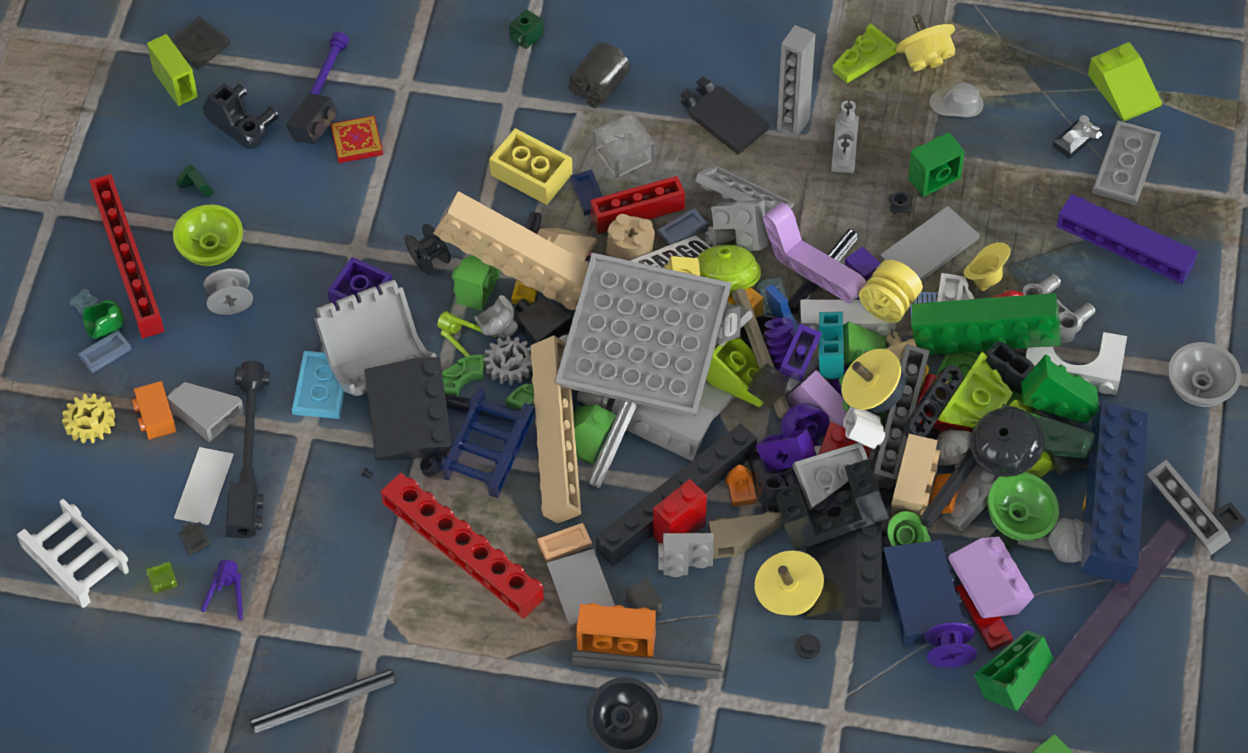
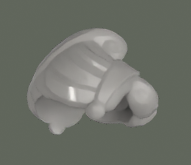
(498, 319)
(953, 446)

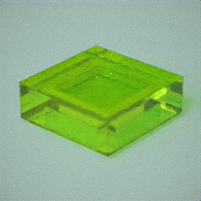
(162, 577)

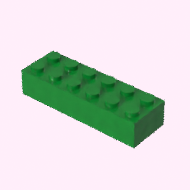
(980, 323)

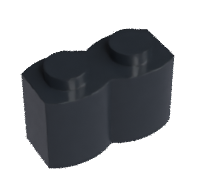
(1009, 365)

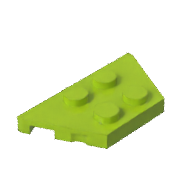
(976, 396)

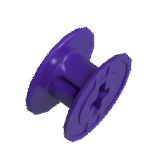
(950, 650)

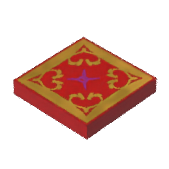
(356, 139)

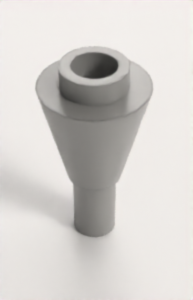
(719, 236)

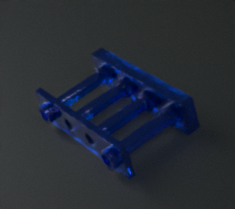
(503, 460)

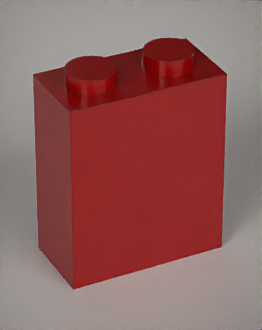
(680, 511)

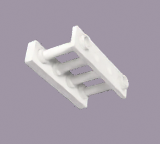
(64, 574)

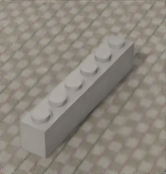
(795, 81)

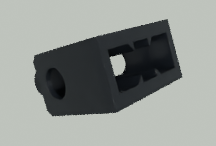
(541, 320)

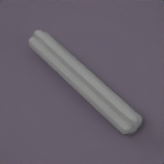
(611, 444)

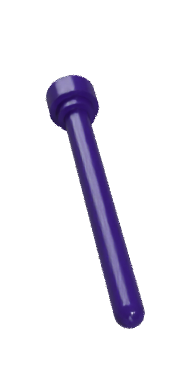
(337, 43)

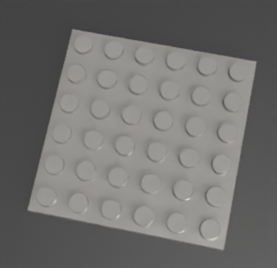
(643, 334)

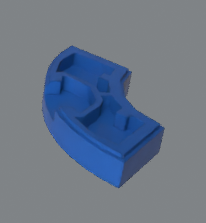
(779, 305)

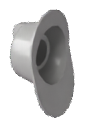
(959, 100)

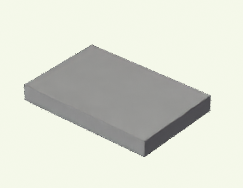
(577, 582)

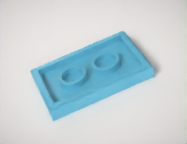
(317, 388)

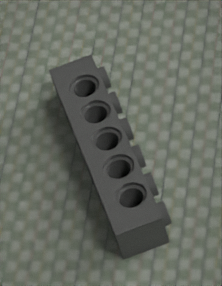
(891, 451)

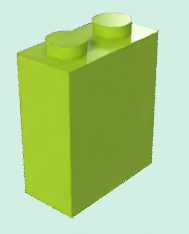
(172, 70)

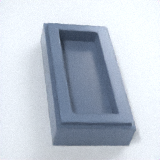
(682, 227)
(104, 351)

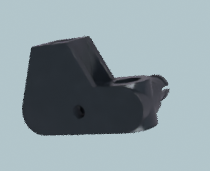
(229, 114)

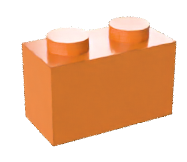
(154, 409)

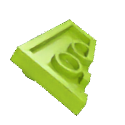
(866, 53)

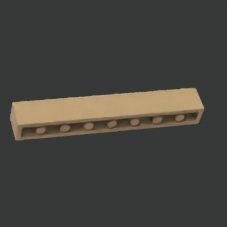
(554, 434)

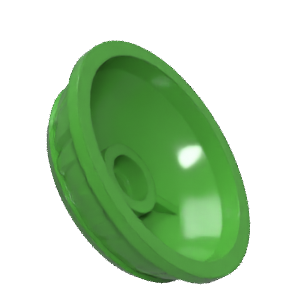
(1030, 500)

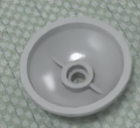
(1204, 365)

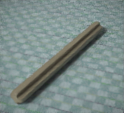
(758, 345)

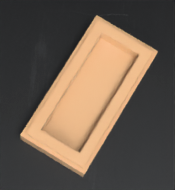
(564, 542)

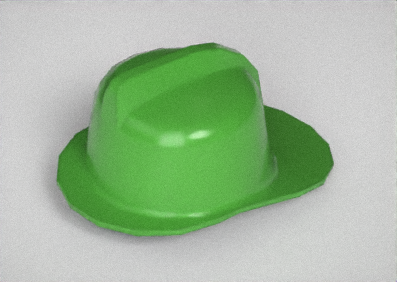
(906, 529)

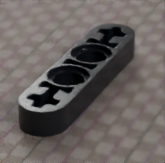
(930, 399)

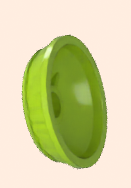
(206, 227)
(730, 265)

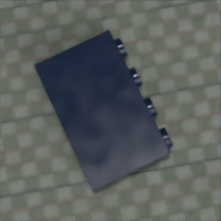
(920, 588)

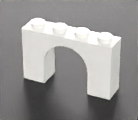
(1102, 372)

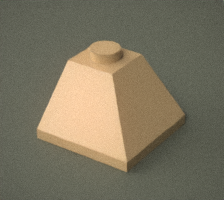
(571, 241)

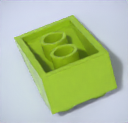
(1124, 81)
(733, 369)

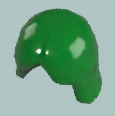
(102, 318)

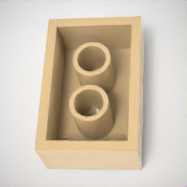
(915, 476)

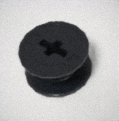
(427, 249)

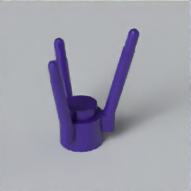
(224, 576)

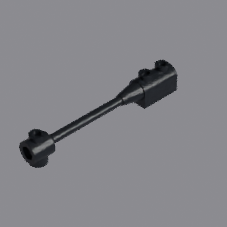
(244, 496)

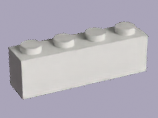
(852, 312)

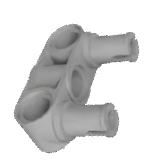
(845, 132)
(1070, 321)

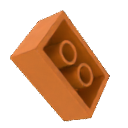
(616, 630)

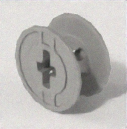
(228, 291)

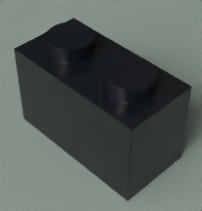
(312, 118)

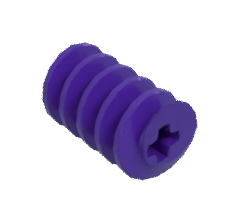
(780, 337)

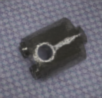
(599, 74)

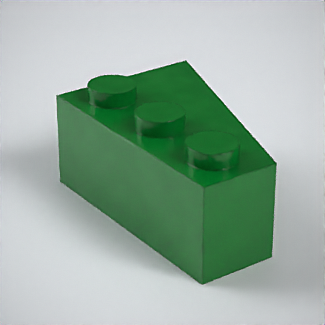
(1059, 392)
(1015, 670)

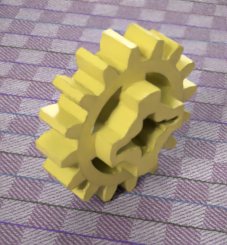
(88, 418)

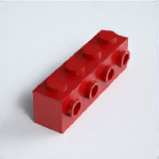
(642, 202)

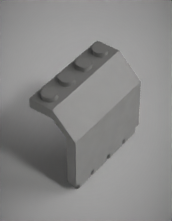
(368, 334)
(676, 430)

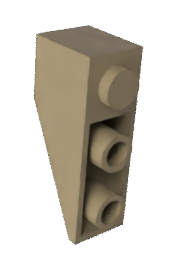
(741, 533)

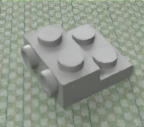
(683, 551)

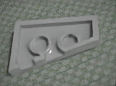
(826, 472)

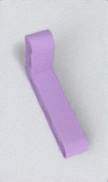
(806, 259)

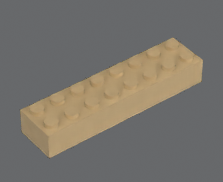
(513, 250)

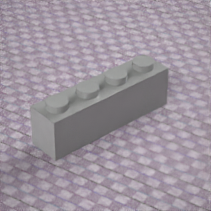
(1188, 507)

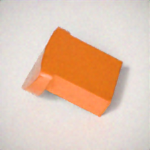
(741, 486)

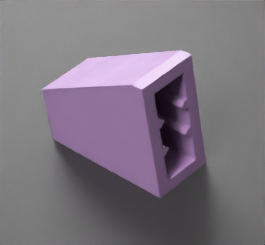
(819, 392)

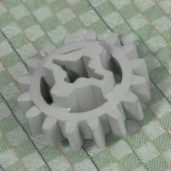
(509, 360)

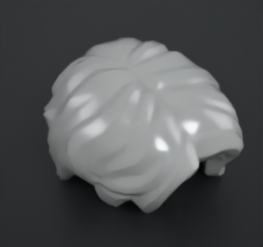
(1067, 540)

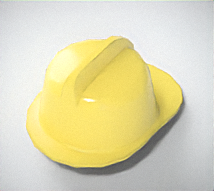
(987, 266)

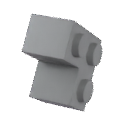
(747, 221)

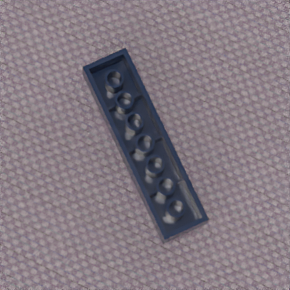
(1114, 493)

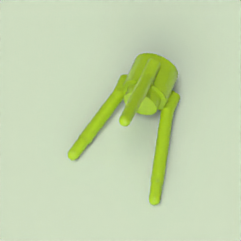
(452, 324)

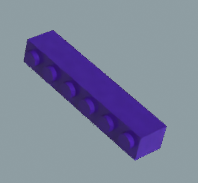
(1127, 238)

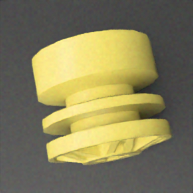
(890, 291)

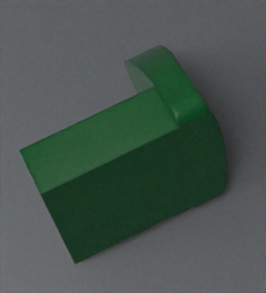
(191, 176)

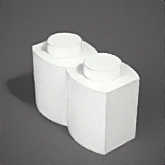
(863, 427)

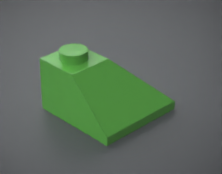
(591, 431)

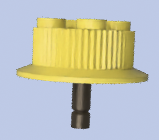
(927, 45)

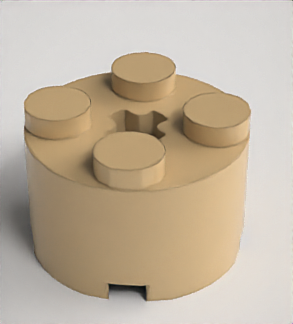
(629, 237)

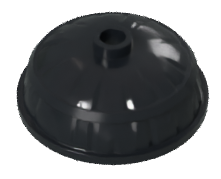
(1007, 454)
(641, 715)

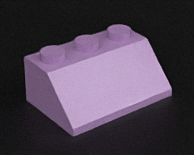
(991, 578)

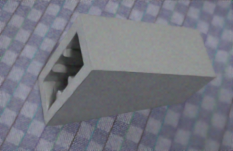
(205, 408)

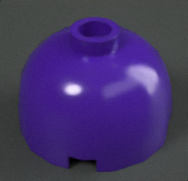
(806, 417)

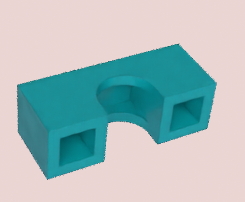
(831, 344)

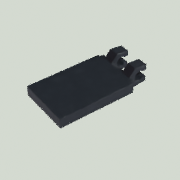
(724, 116)

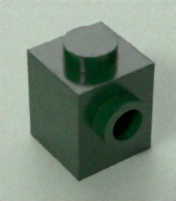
(526, 29)

